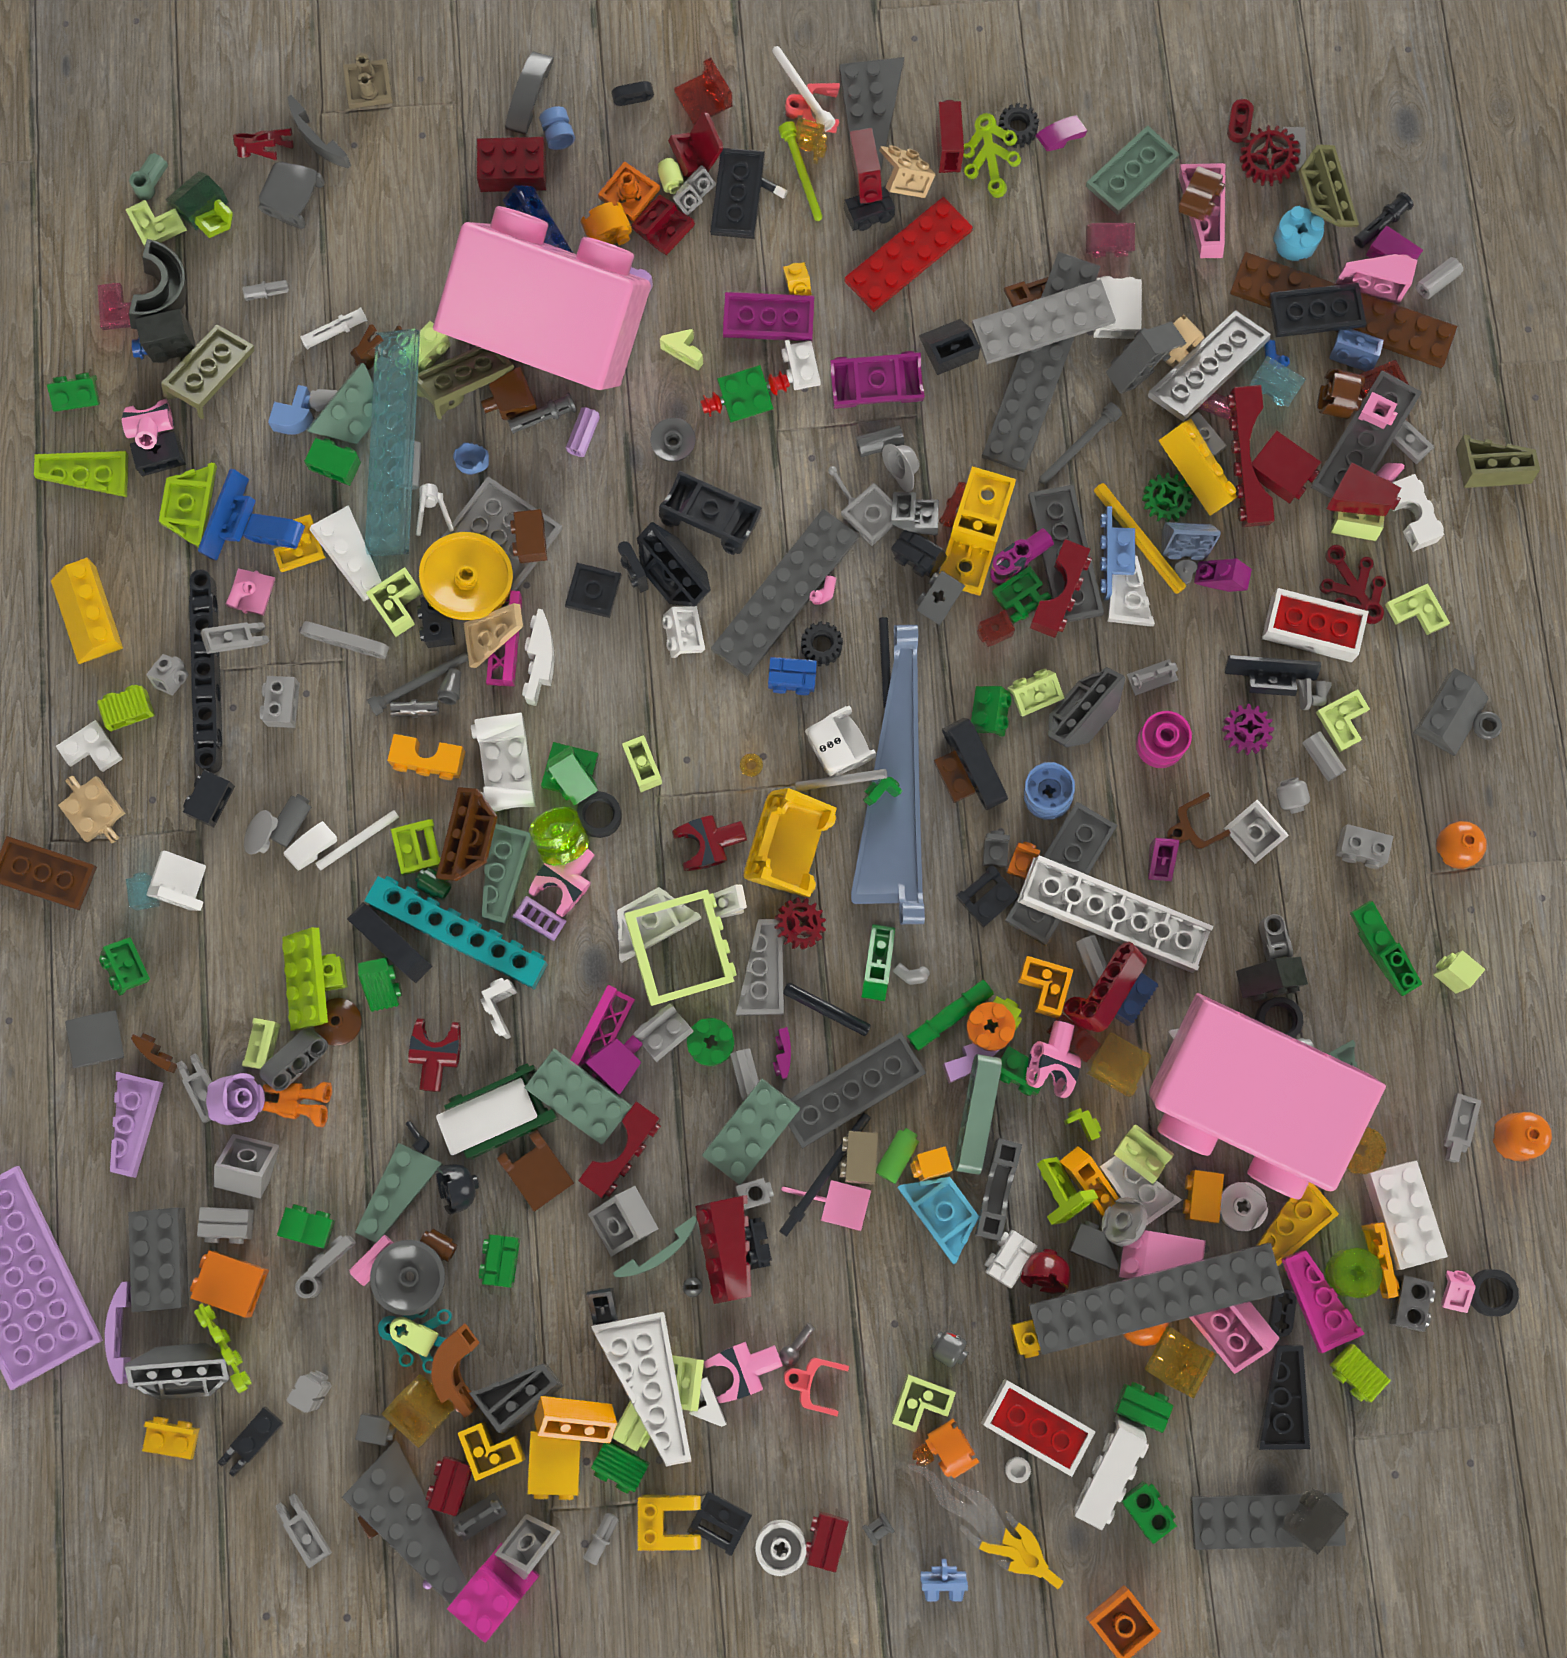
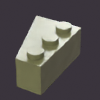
(1494, 464)

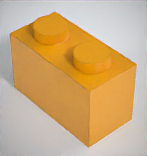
(1203, 1196)

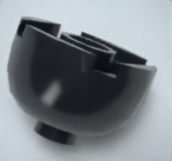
(456, 1187)

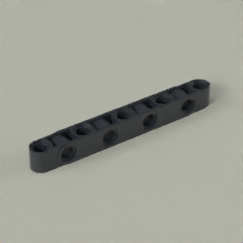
(205, 688)

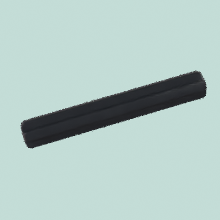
(826, 1009)

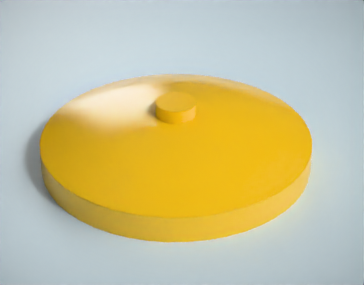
(465, 575)

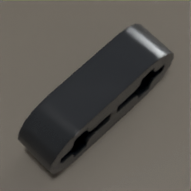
(632, 93)
(1288, 1314)

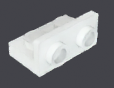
(802, 365)
(683, 631)

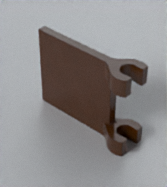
(537, 1173)

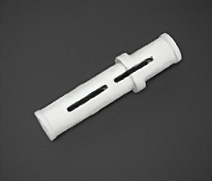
(334, 328)

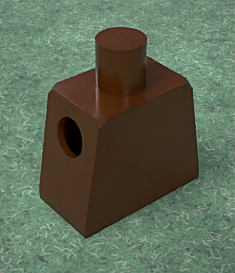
(510, 396)

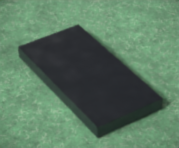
(737, 193)
(1317, 310)

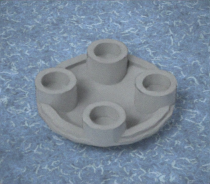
(259, 832)

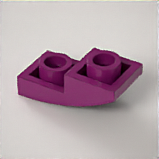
(1057, 134)
(783, 1060)

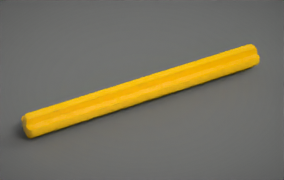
(1141, 539)

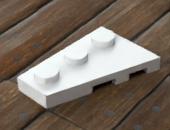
(1129, 600)
(1131, 1184)

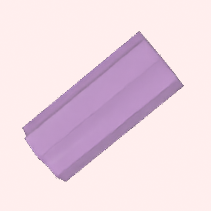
(582, 432)

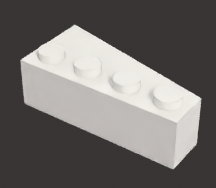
(1112, 1472)

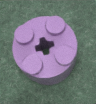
(234, 1099)

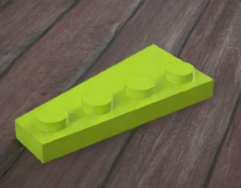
(90, 470)

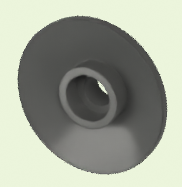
(670, 430)

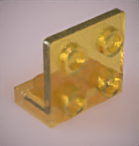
(1119, 1064)
(1180, 1362)

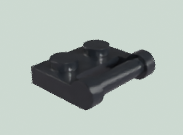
(632, 565)
(993, 901)
(724, 1515)

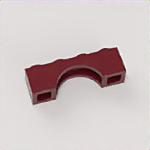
(1050, 613)
(601, 1176)

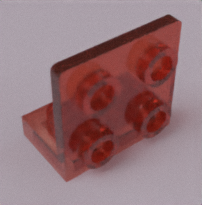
(705, 93)

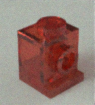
(992, 637)

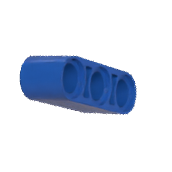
(274, 531)

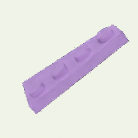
(135, 1110)

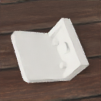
(499, 990)

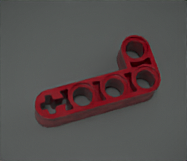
(1109, 992)

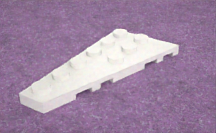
(645, 1366)

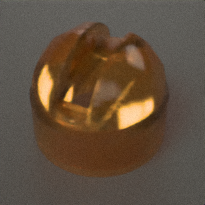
(923, 1455)

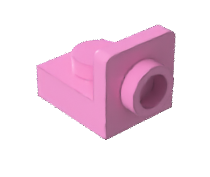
(1458, 1291)

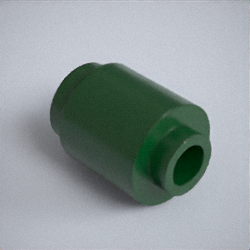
(431, 885)

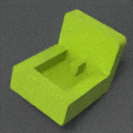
(216, 220)
(1090, 1126)

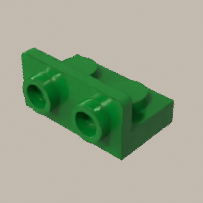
(123, 965)
(1014, 1070)

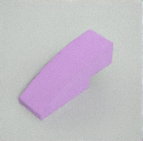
(962, 1066)

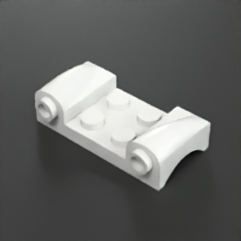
(505, 761)

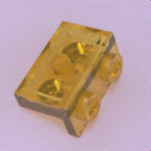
(812, 137)

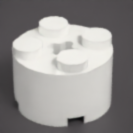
(766, 1552)

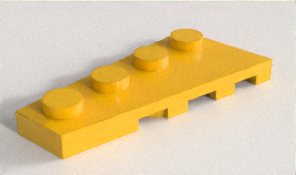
(1298, 1222)

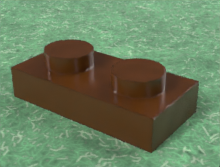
(954, 776)

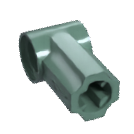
(148, 176)

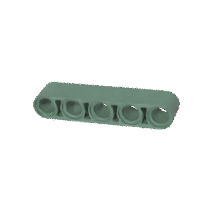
(977, 1114)

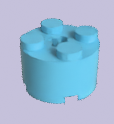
(1298, 234)

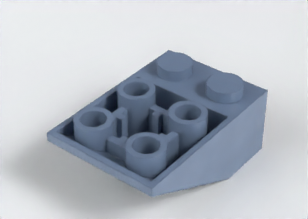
(1188, 540)

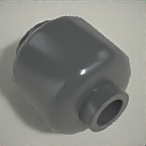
(949, 1348)

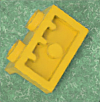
(169, 1438)

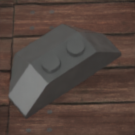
(1086, 708)
(178, 1371)

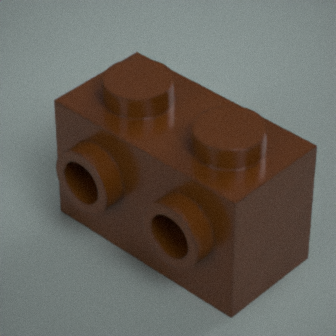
(530, 536)

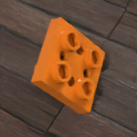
(627, 185)

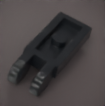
(252, 1439)

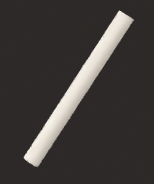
(356, 840)

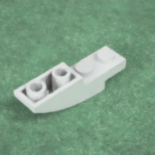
(541, 650)

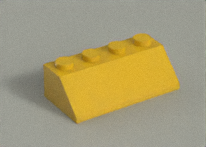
(85, 611)

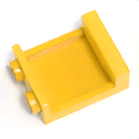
(553, 1467)

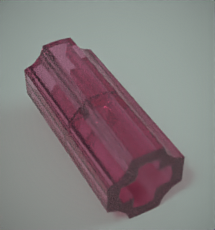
(1216, 405)

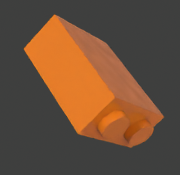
(228, 1283)

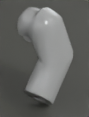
(914, 976)

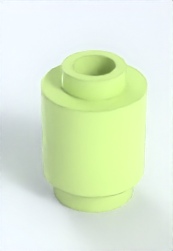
(670, 175)

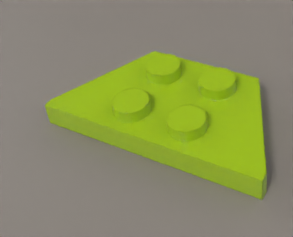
(188, 503)

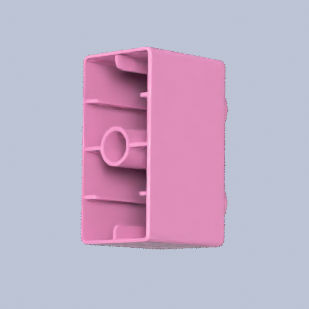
(541, 301)
(1263, 1095)

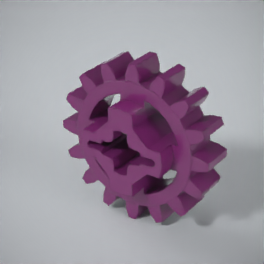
(1249, 719)

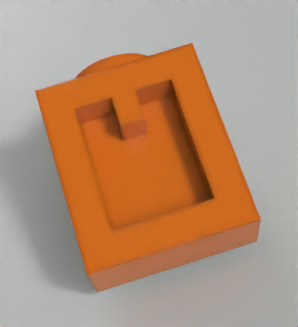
(1022, 859)

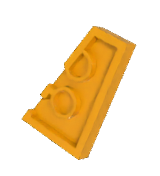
(1378, 1245)

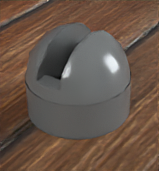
(692, 1281)

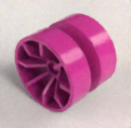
(1163, 739)

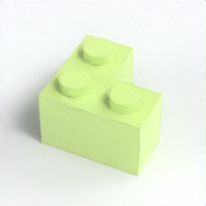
(391, 597)
(916, 1396)

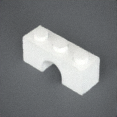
(1427, 528)

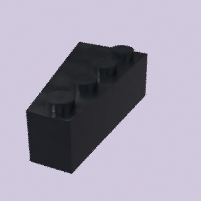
(1285, 1407)

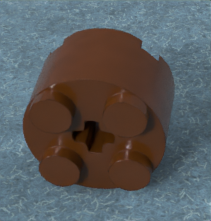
(1340, 393)

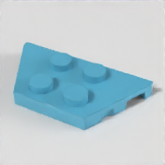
(943, 1212)

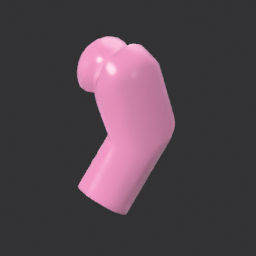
(239, 591)
(824, 594)

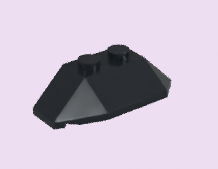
(672, 567)

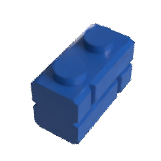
(792, 675)

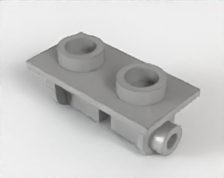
(1153, 677)

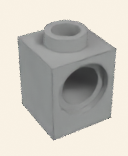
(743, 1189)

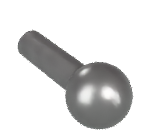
(790, 1354)

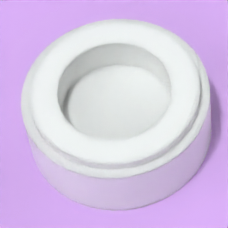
(1017, 1469)

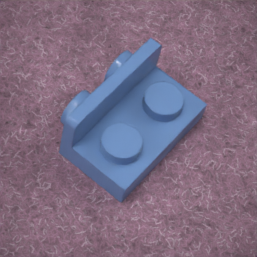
(1356, 349)

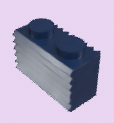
(1136, 999)

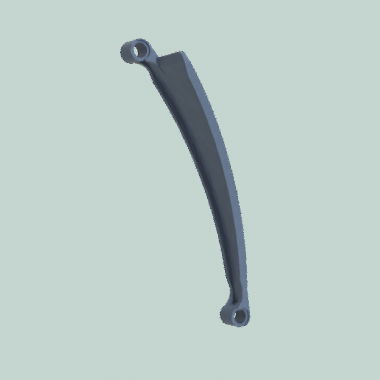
(891, 835)

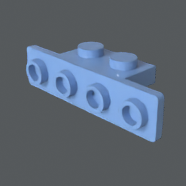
(1118, 552)

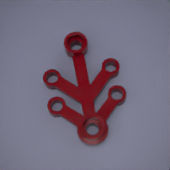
(1355, 588)

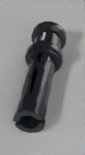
(1390, 214)

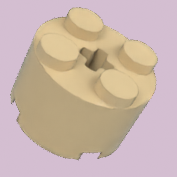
(1191, 335)

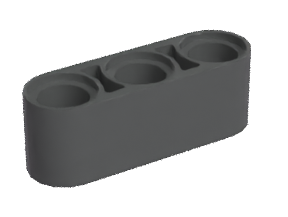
(293, 1059)

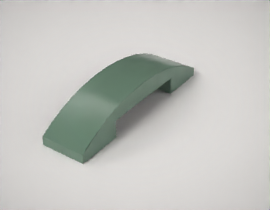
(683, 1232)

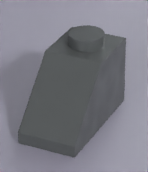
(1092, 1245)

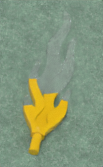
(995, 1537)

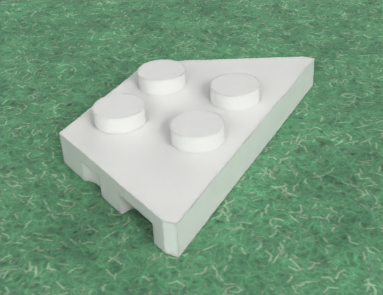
(653, 926)

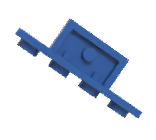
(228, 516)

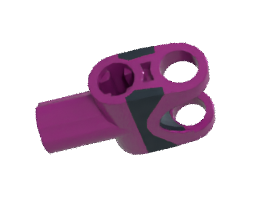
(1019, 554)

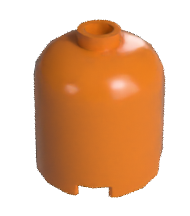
(1522, 1136)

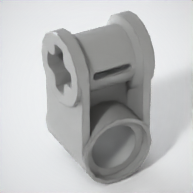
(1276, 939)

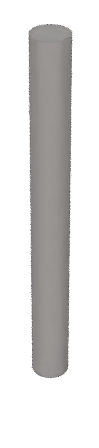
(841, 780)

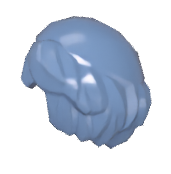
(471, 458)

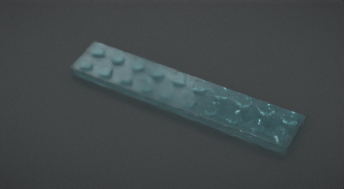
(392, 443)

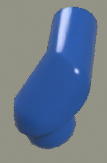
(1270, 350)

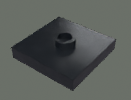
(593, 590)

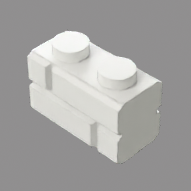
(1010, 1258)

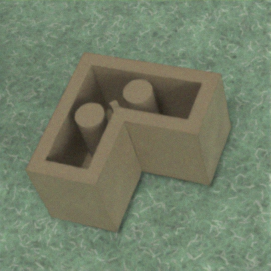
(860, 1158)

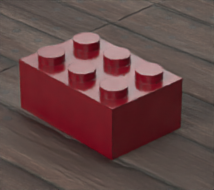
(511, 163)

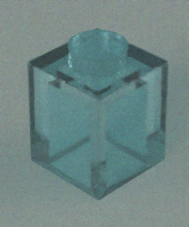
(137, 890)

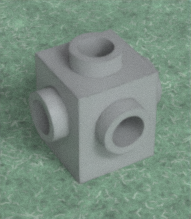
(168, 674)

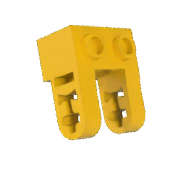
(651, 1522)

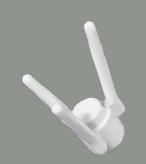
(428, 498)

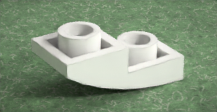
(307, 847)

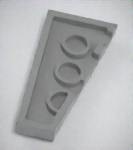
(764, 973)

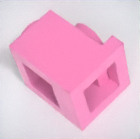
(1379, 404)

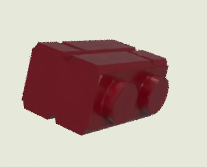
(450, 1486)
(826, 1541)

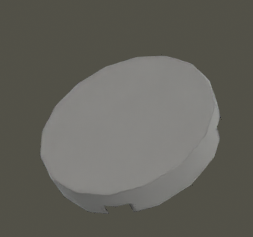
(1124, 1221)

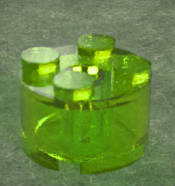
(1350, 1286)

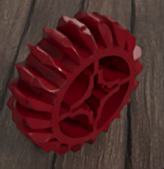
(1279, 154)

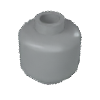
(1293, 795)

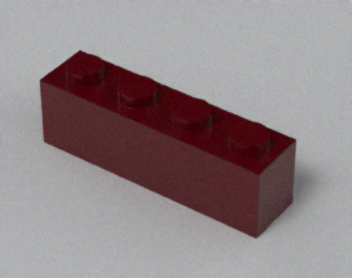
(725, 1248)

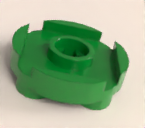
(717, 1054)

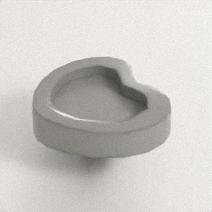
(1185, 570)

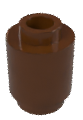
(440, 1243)

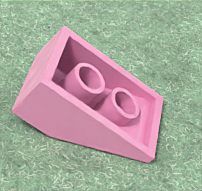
(1381, 277)
(1159, 1252)

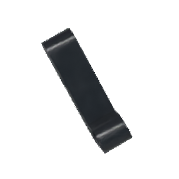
(976, 762)
(389, 942)

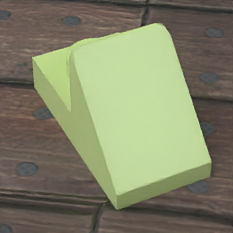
(678, 346)

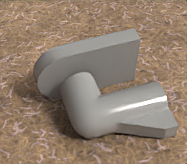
(1305, 695)

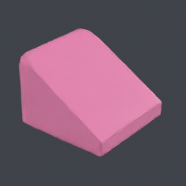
(1390, 471)

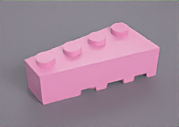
(1210, 232)

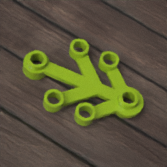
(990, 151)
(205, 1316)

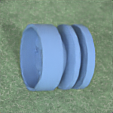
(1059, 783)

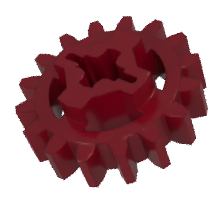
(809, 927)

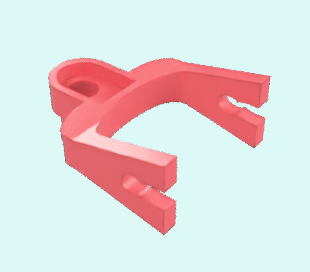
(797, 105)
(804, 1381)

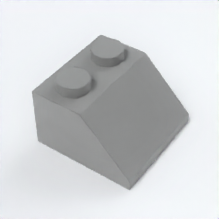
(245, 1166)
(623, 1221)

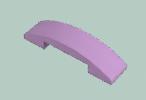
(113, 1332)

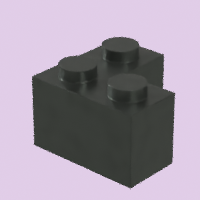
(1274, 976)

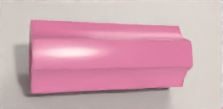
(362, 1269)

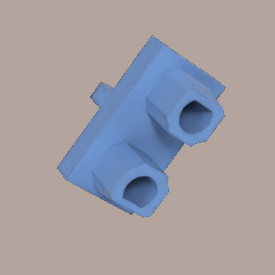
(944, 1579)

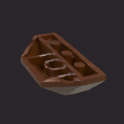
(467, 835)

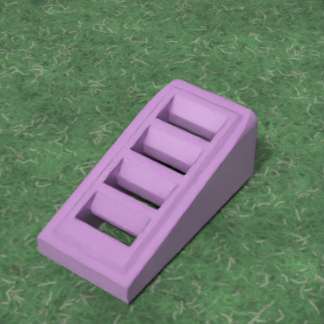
(535, 925)

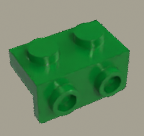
(73, 393)
(991, 709)

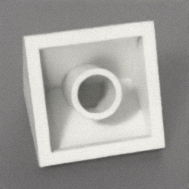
(1256, 831)

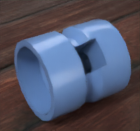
(556, 128)

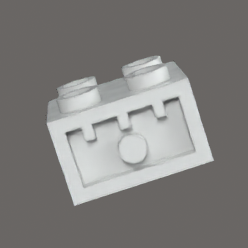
(177, 881)

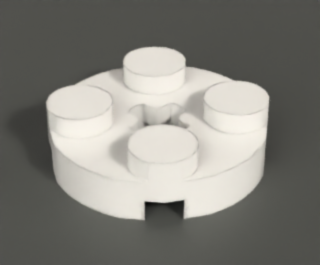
(1256, 1204)

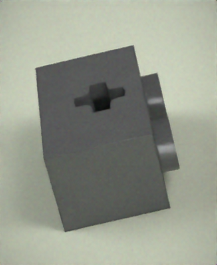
(938, 611)

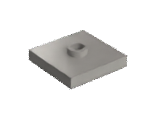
(870, 514)

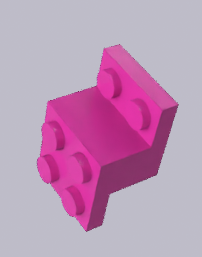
(490, 1596)

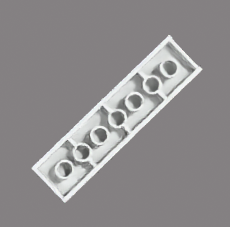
(1114, 913)

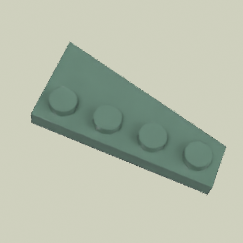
(503, 871)
(398, 1187)

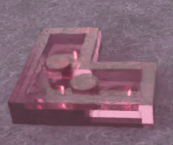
(112, 309)

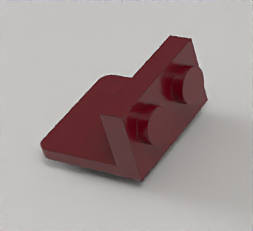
(698, 147)

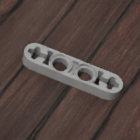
(344, 640)

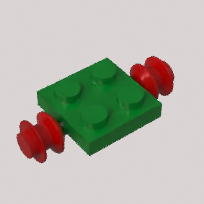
(745, 393)

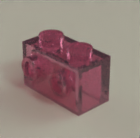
(1110, 238)

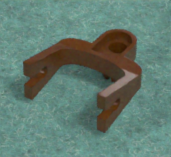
(364, 351)
(1186, 830)

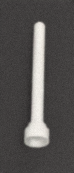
(822, 117)

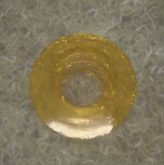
(751, 758)

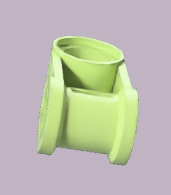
(417, 1338)

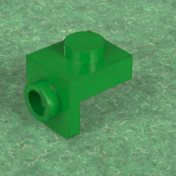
(876, 789)

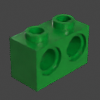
(1144, 1515)

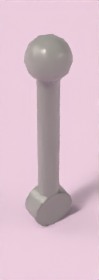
(832, 471)

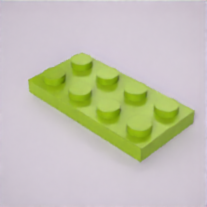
(304, 979)

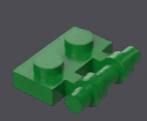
(1018, 588)

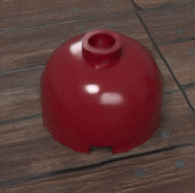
(1047, 1271)

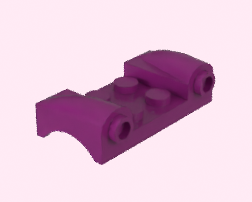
(876, 379)

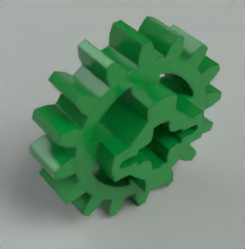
(1163, 506)

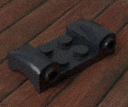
(711, 511)

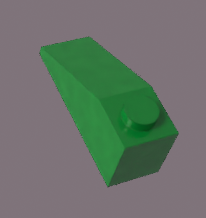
(878, 962)

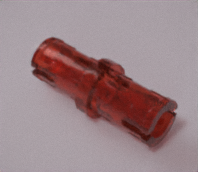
(953, 505)

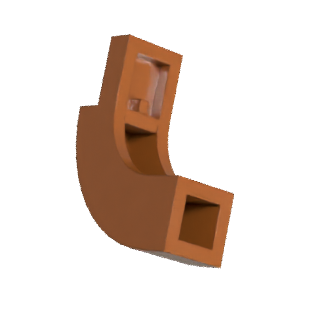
(446, 1370)

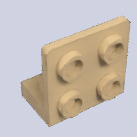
(910, 172)

